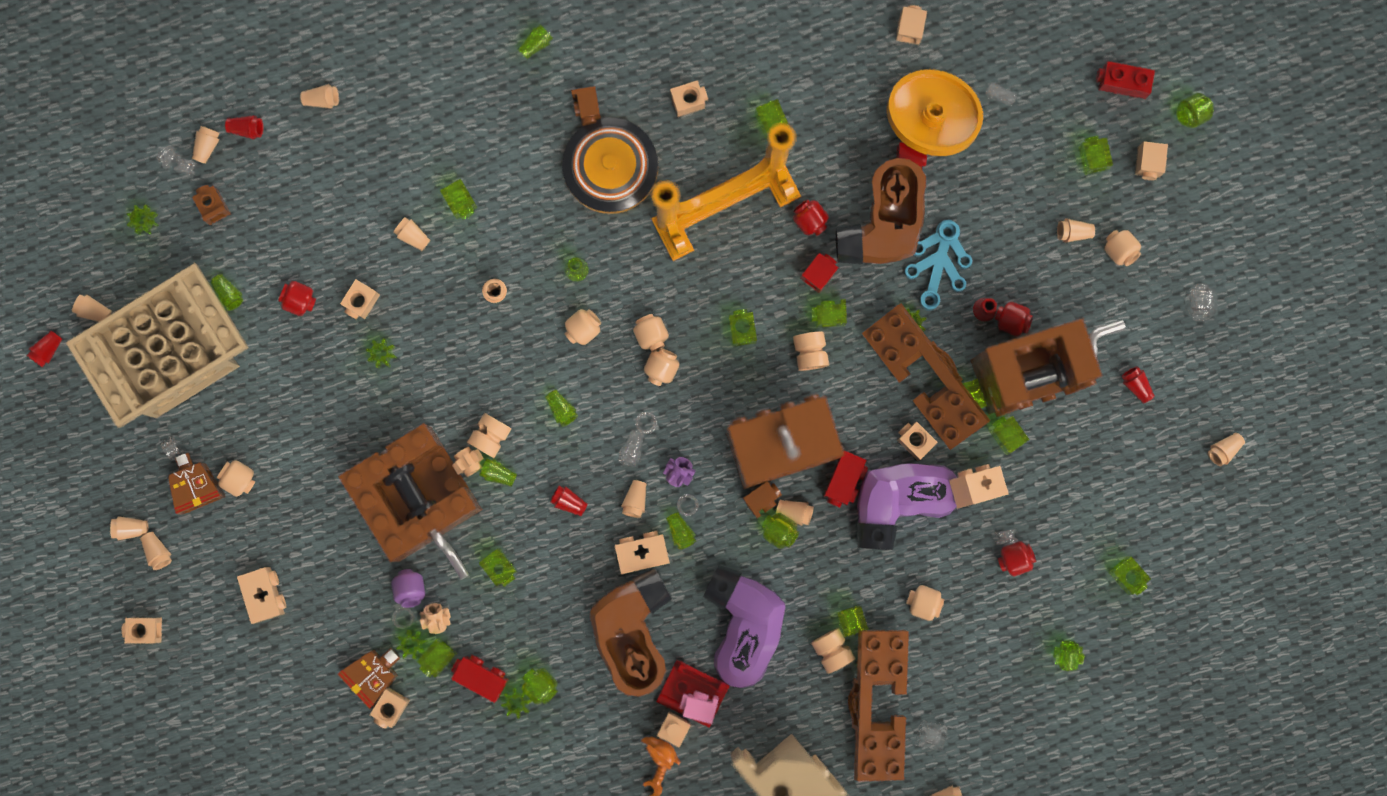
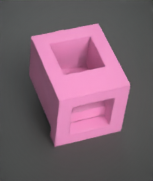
(699, 706)

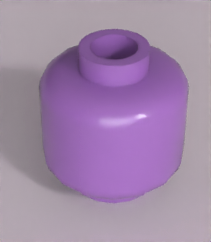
(408, 588)

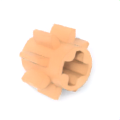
(467, 461)
(435, 618)

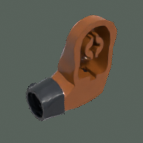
(894, 216)
(624, 636)

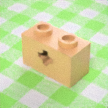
(979, 486)
(626, 552)
(252, 585)

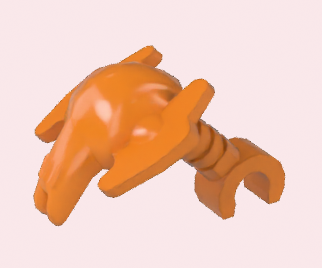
(664, 757)

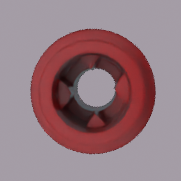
(245, 126)
(981, 312)
(44, 349)
(1138, 384)
(568, 501)

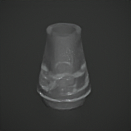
(631, 450)

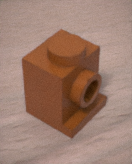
(587, 104)
(216, 210)
(762, 498)

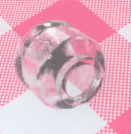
(1201, 302)

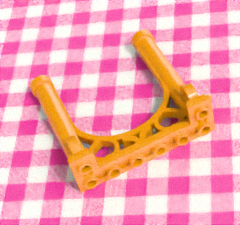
(770, 172)

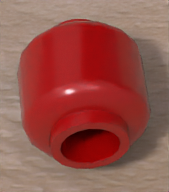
(810, 217)
(297, 298)
(1014, 319)
(1017, 558)

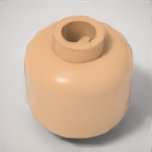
(1122, 247)
(582, 327)
(650, 332)
(661, 366)
(236, 478)
(925, 603)

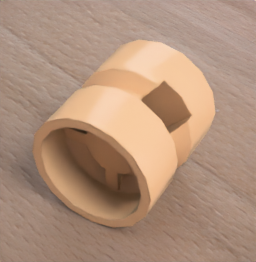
(810, 349)
(489, 435)
(833, 650)

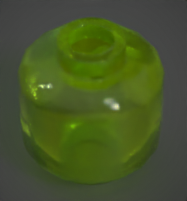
(1195, 110)
(780, 531)
(539, 686)

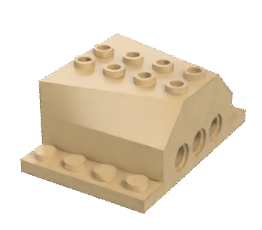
(159, 348)
(787, 772)

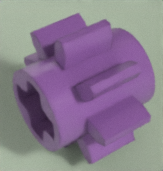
(679, 471)

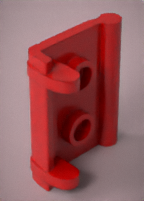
(687, 680)

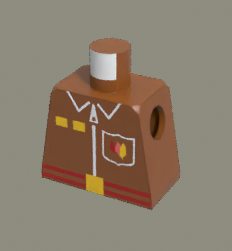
(193, 485)
(371, 675)

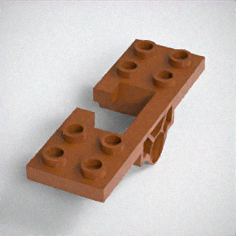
(951, 409)
(879, 744)

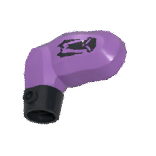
(900, 492)
(752, 629)

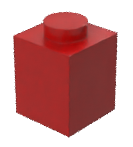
(820, 272)

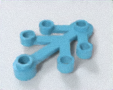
(940, 260)

